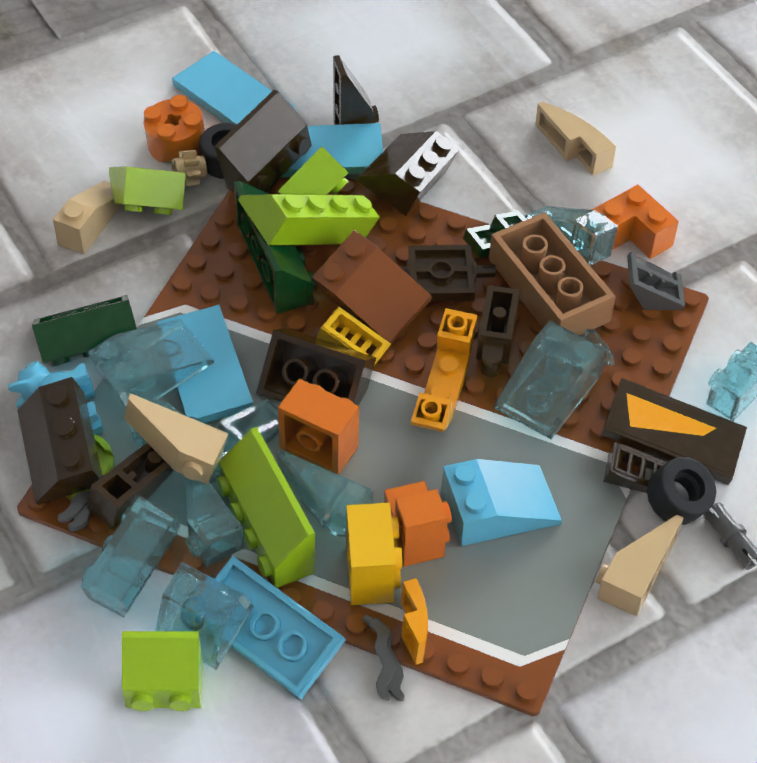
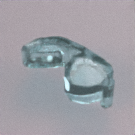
(593, 336)

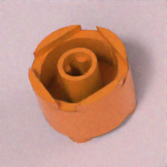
(173, 127)

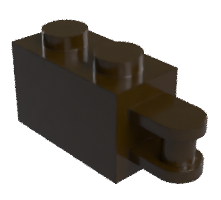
(497, 328)

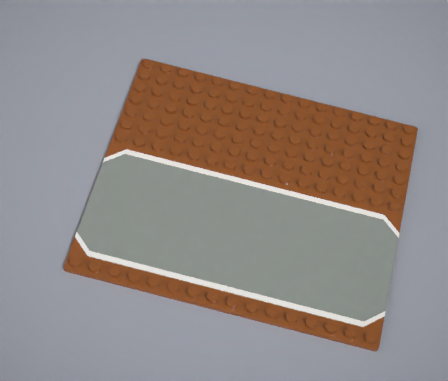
(493, 606)

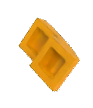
(415, 619)

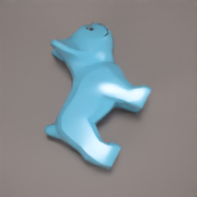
(37, 375)

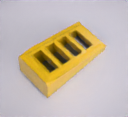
(350, 324)

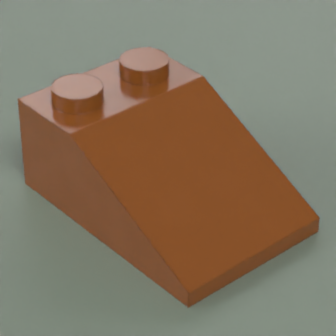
(371, 287)

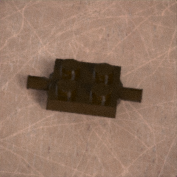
(446, 271)

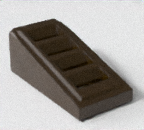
(617, 476)

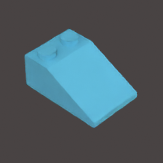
(497, 499)

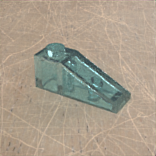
(585, 229)
(323, 491)
(211, 525)

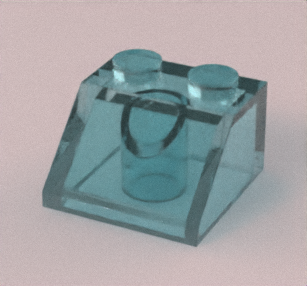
(203, 605)

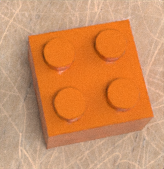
(318, 426)

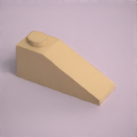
(85, 217)
(180, 440)
(636, 567)

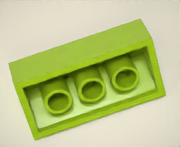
(309, 218)
(267, 511)

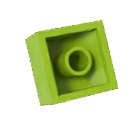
(317, 176)
(147, 188)
(162, 670)

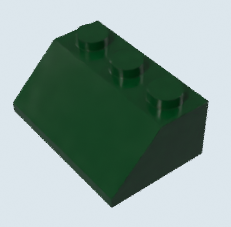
(81, 329)

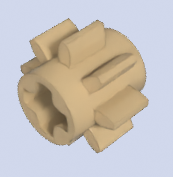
(192, 165)

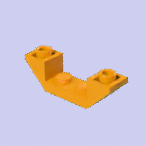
(454, 346)

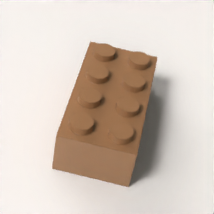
(551, 275)

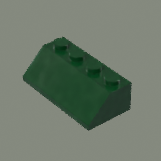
(278, 266)

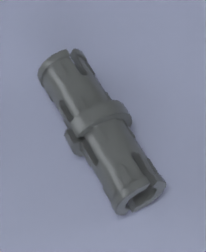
(732, 535)

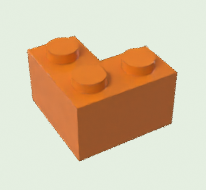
(640, 221)
(421, 522)

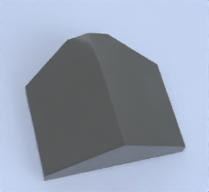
(655, 286)

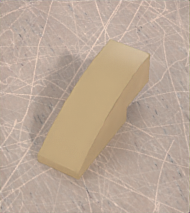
(575, 138)

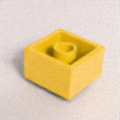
(372, 553)

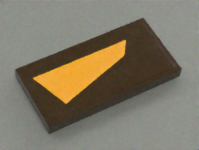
(674, 429)

